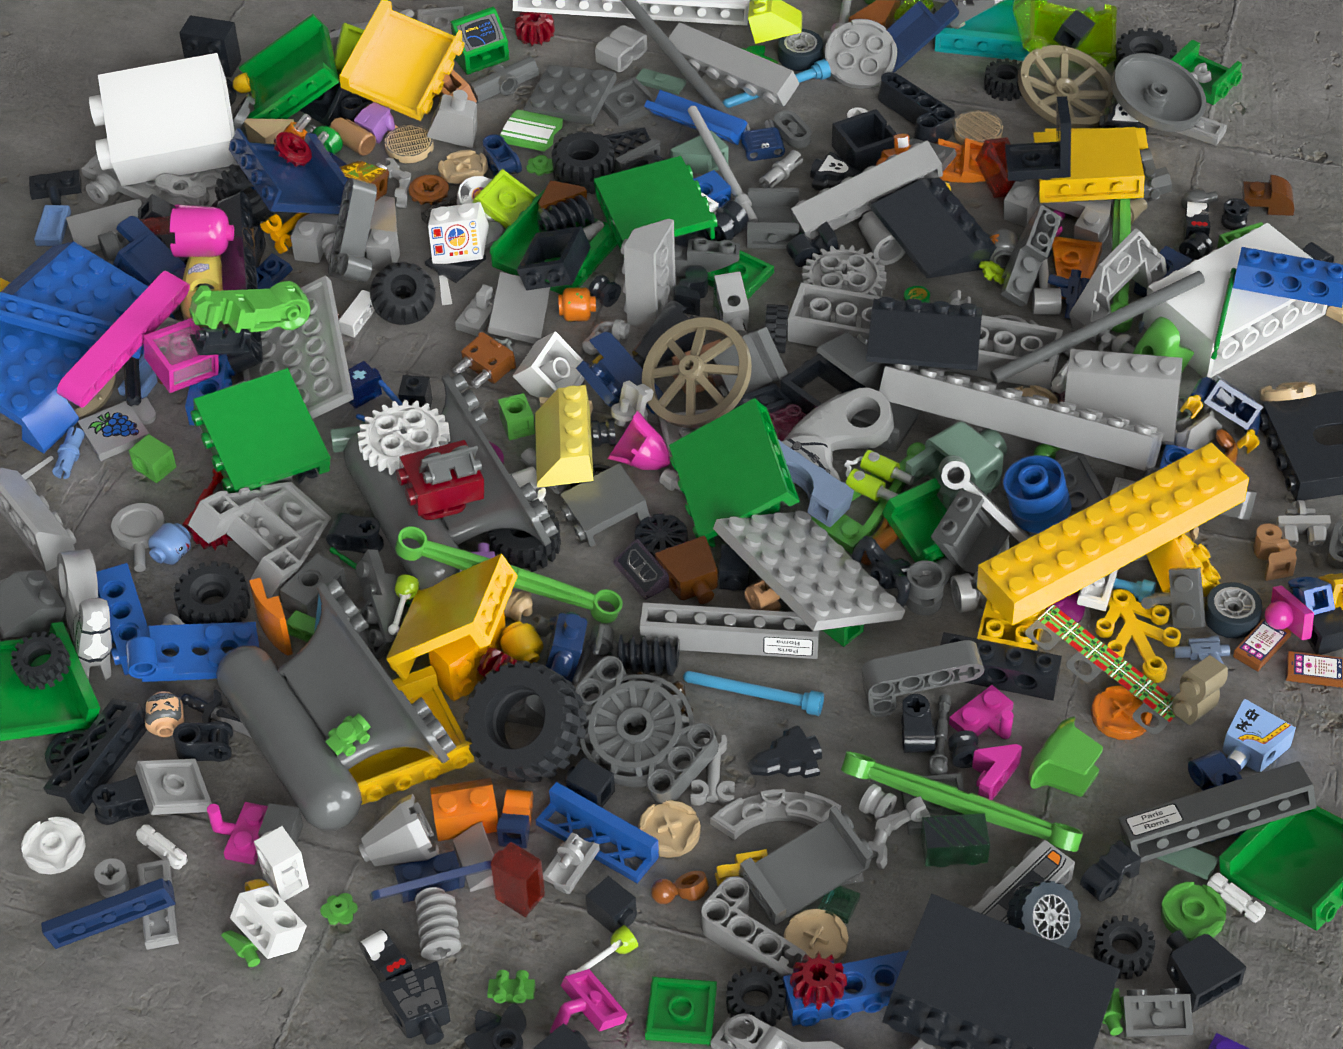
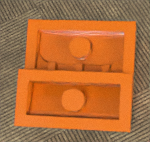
(964, 166)
(271, 617)

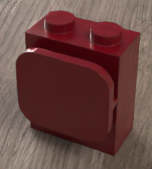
(442, 498)

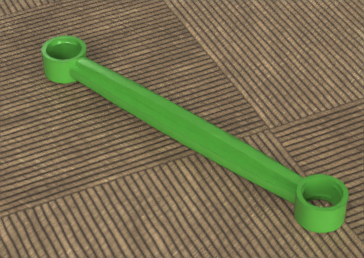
(1120, 230)
(525, 580)
(948, 796)

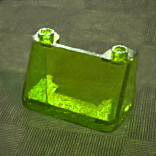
(1041, 20)

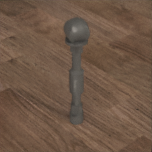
(938, 761)

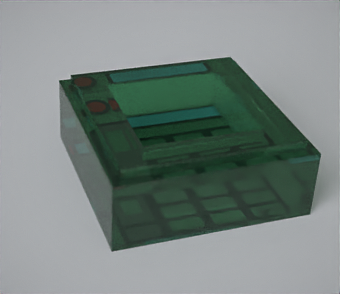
(840, 902)

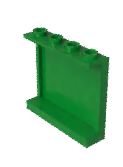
(291, 71)
(653, 195)
(512, 245)
(259, 432)
(732, 468)
(47, 711)
(1291, 865)

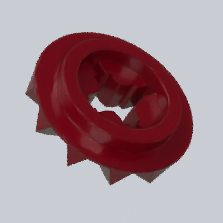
(292, 148)

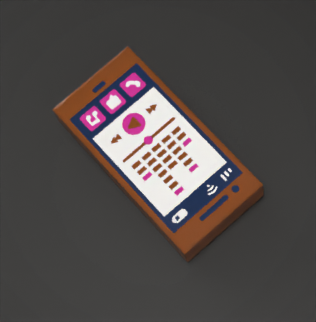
(1261, 645)
(1314, 669)

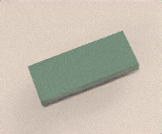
(661, 81)
(1192, 861)

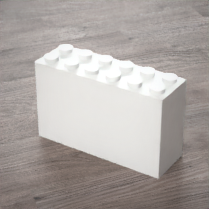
(1251, 317)

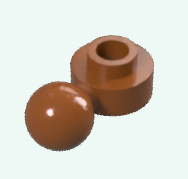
(688, 886)

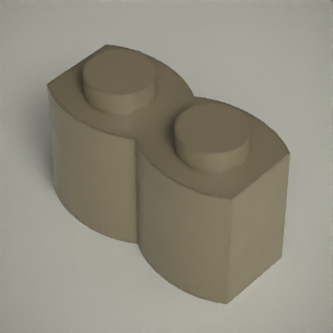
(1199, 689)

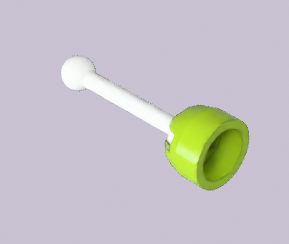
(406, 589)
(621, 941)

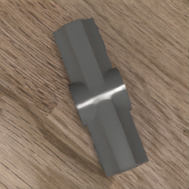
(504, 79)

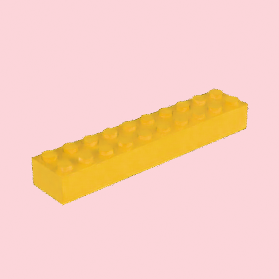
(1111, 533)

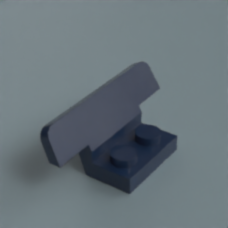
(918, 28)
(145, 254)
(613, 370)
(439, 872)

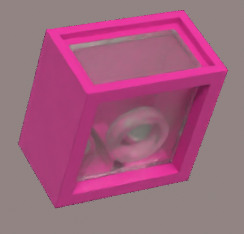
(175, 357)

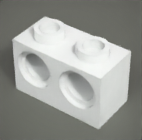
(281, 863)
(268, 922)

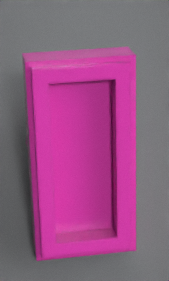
(1289, 613)

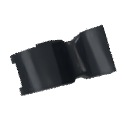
(802, 247)
(692, 289)
(1106, 876)

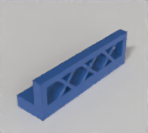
(675, 109)
(606, 826)

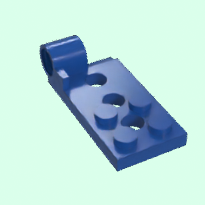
(150, 664)

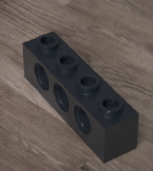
(1014, 668)

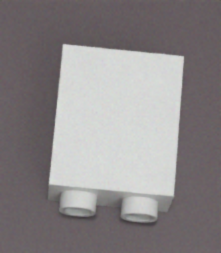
(164, 119)

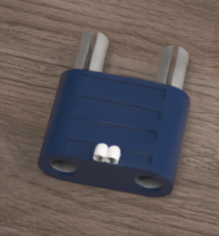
(762, 143)

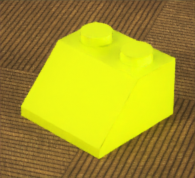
(773, 20)

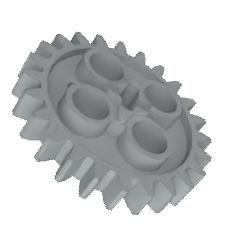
(846, 271)

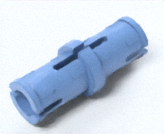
(68, 453)

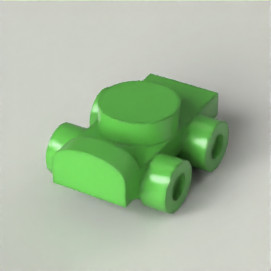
(346, 733)
(511, 990)

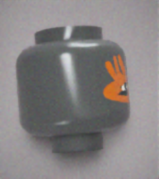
(1006, 243)

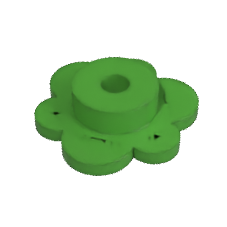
(540, 165)
(339, 909)

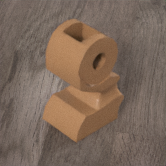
(1277, 551)
(762, 597)

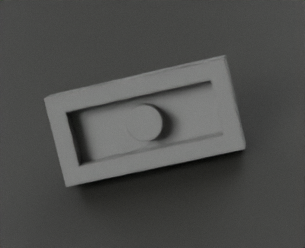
(478, 313)

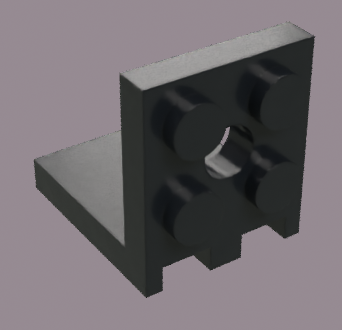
(1043, 159)

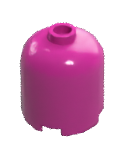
(200, 231)

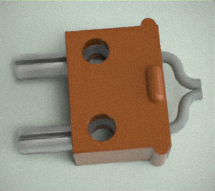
(487, 358)

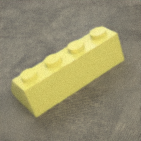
(564, 438)

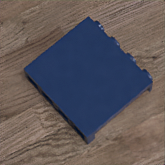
(290, 188)

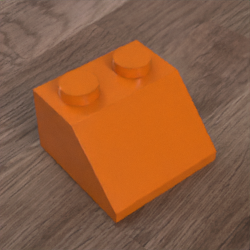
(462, 806)

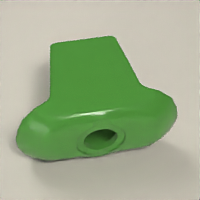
(1163, 340)
(1066, 760)

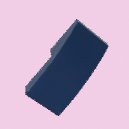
(272, 271)

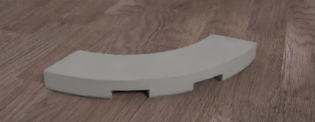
(770, 807)

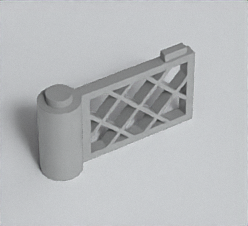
(956, 476)

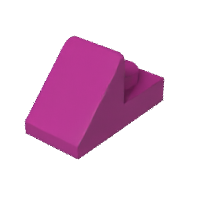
(996, 767)

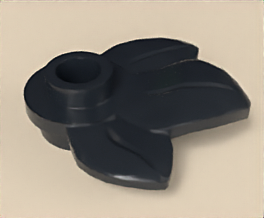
(495, 1031)

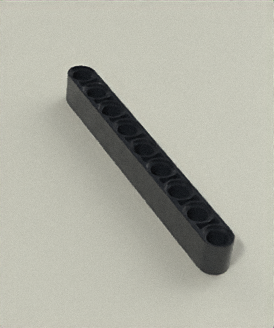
(239, 270)

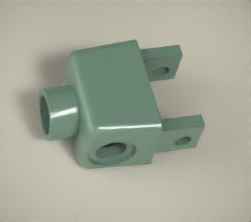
(980, 451)

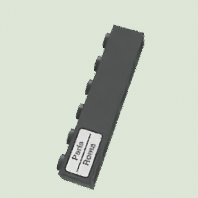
(1218, 812)

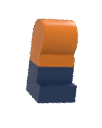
(515, 817)

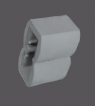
(621, 48)

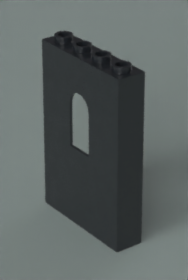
(1308, 466)

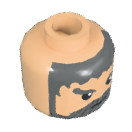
(163, 712)

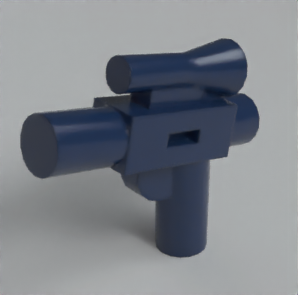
(1070, 288)

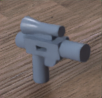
(1201, 648)

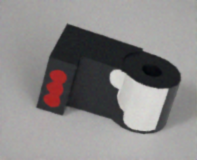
(1196, 219)
(384, 956)

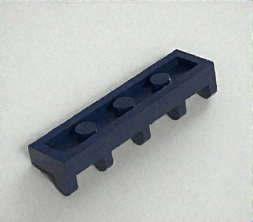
(109, 913)

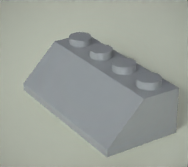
(648, 272)
(32, 519)

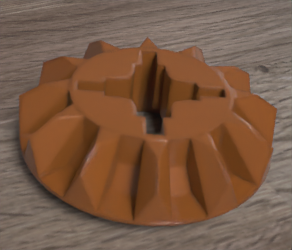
(431, 183)

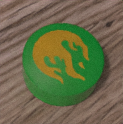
(917, 292)

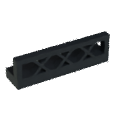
(104, 754)

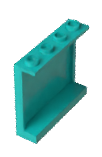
(985, 35)

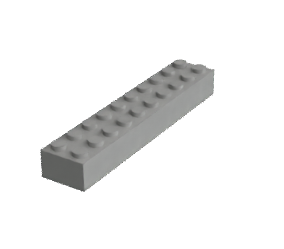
(828, 312)
(1023, 416)

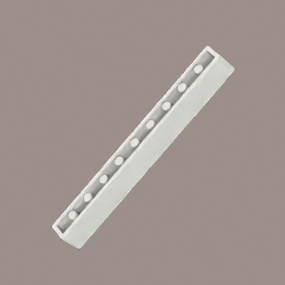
(701, 11)

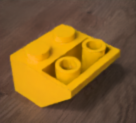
(1183, 554)
(997, 629)

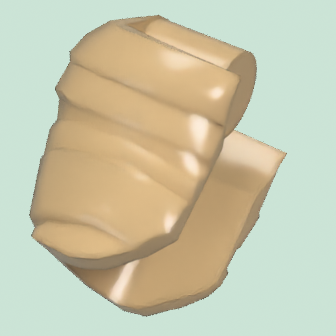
(518, 604)

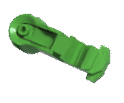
(251, 309)

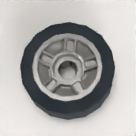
(800, 50)
(1233, 610)

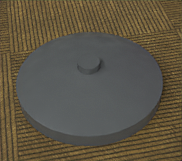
(1158, 92)

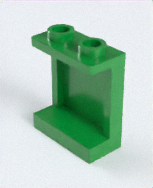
(1222, 77)
(914, 519)

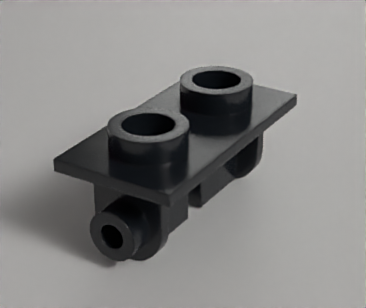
(214, 342)

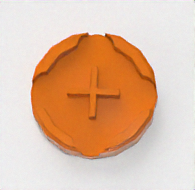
(1114, 711)

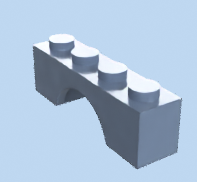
(827, 495)

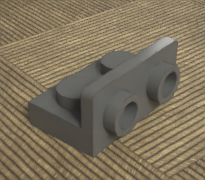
(1156, 1014)

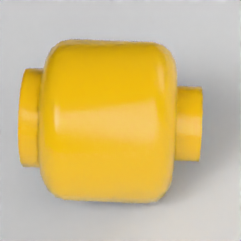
(521, 642)

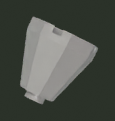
(399, 836)

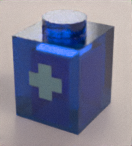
(364, 384)

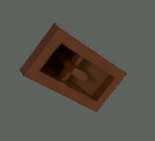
(558, 192)

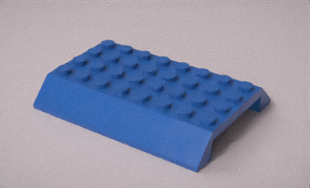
(36, 361)

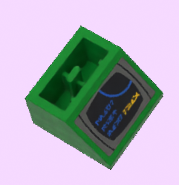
(483, 40)

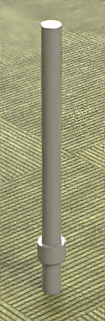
(720, 161)

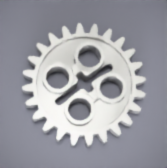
(400, 432)

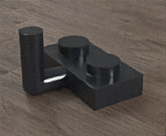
(55, 185)

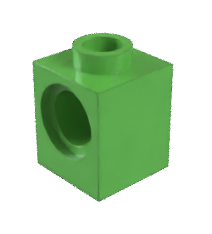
(516, 416)
(152, 458)

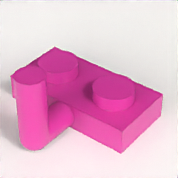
(985, 713)
(242, 834)
(590, 998)

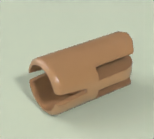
(354, 136)

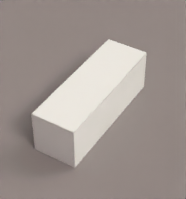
(356, 314)

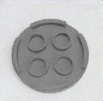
(860, 53)

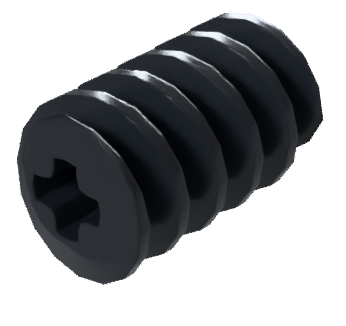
(565, 214)
(649, 655)

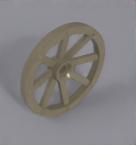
(1064, 85)
(698, 373)

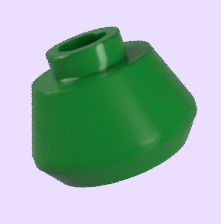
(334, 142)

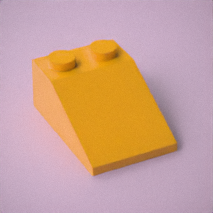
(458, 663)

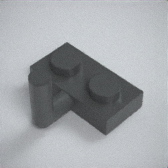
(1184, 596)

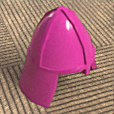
(641, 446)

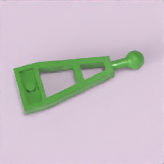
(848, 531)

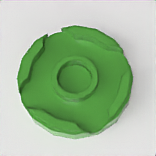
(1193, 910)

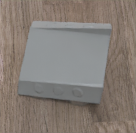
(1197, 431)

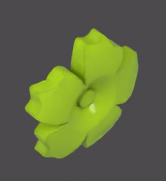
(992, 270)

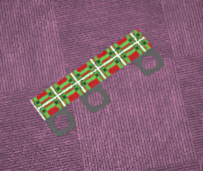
(1104, 659)

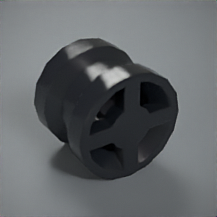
(1235, 214)
(1196, 246)
(604, 290)
(603, 432)
(963, 747)

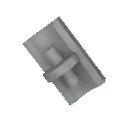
(631, 400)
(1303, 521)
(570, 863)

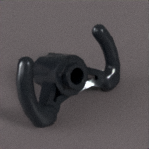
(887, 571)

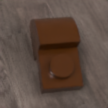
(1275, 195)

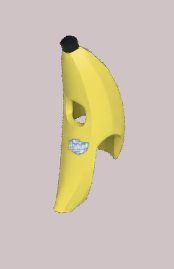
(201, 271)

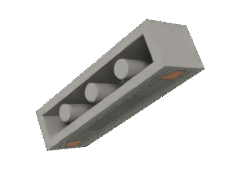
(1038, 864)

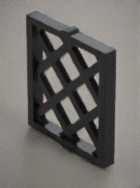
(629, 135)

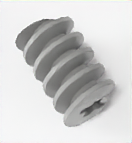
(437, 924)

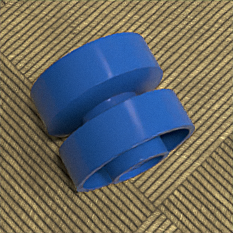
(1037, 493)

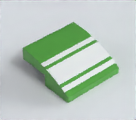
(531, 130)

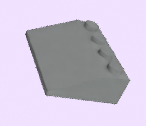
(1127, 387)

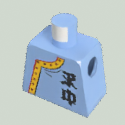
(1256, 738)

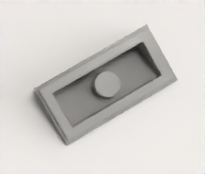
(475, 848)

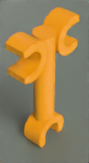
(279, 231)

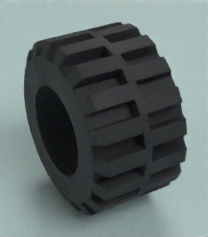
(582, 159)

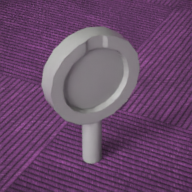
(134, 527)

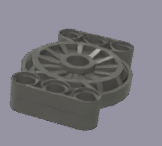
(665, 742)

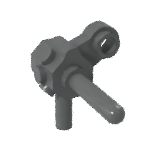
(1155, 180)

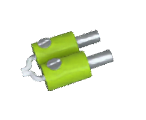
(879, 466)

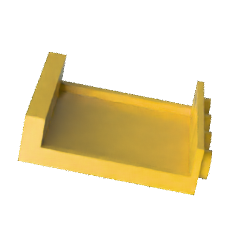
(400, 62)
(1102, 166)
(452, 609)
(406, 766)

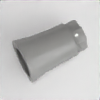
(880, 239)

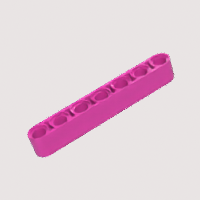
(122, 339)

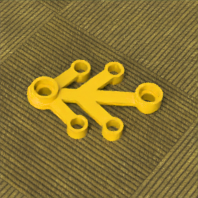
(1124, 605)

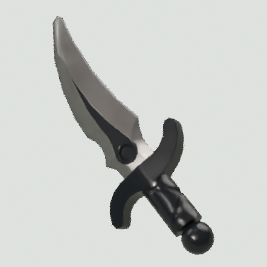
(214, 711)

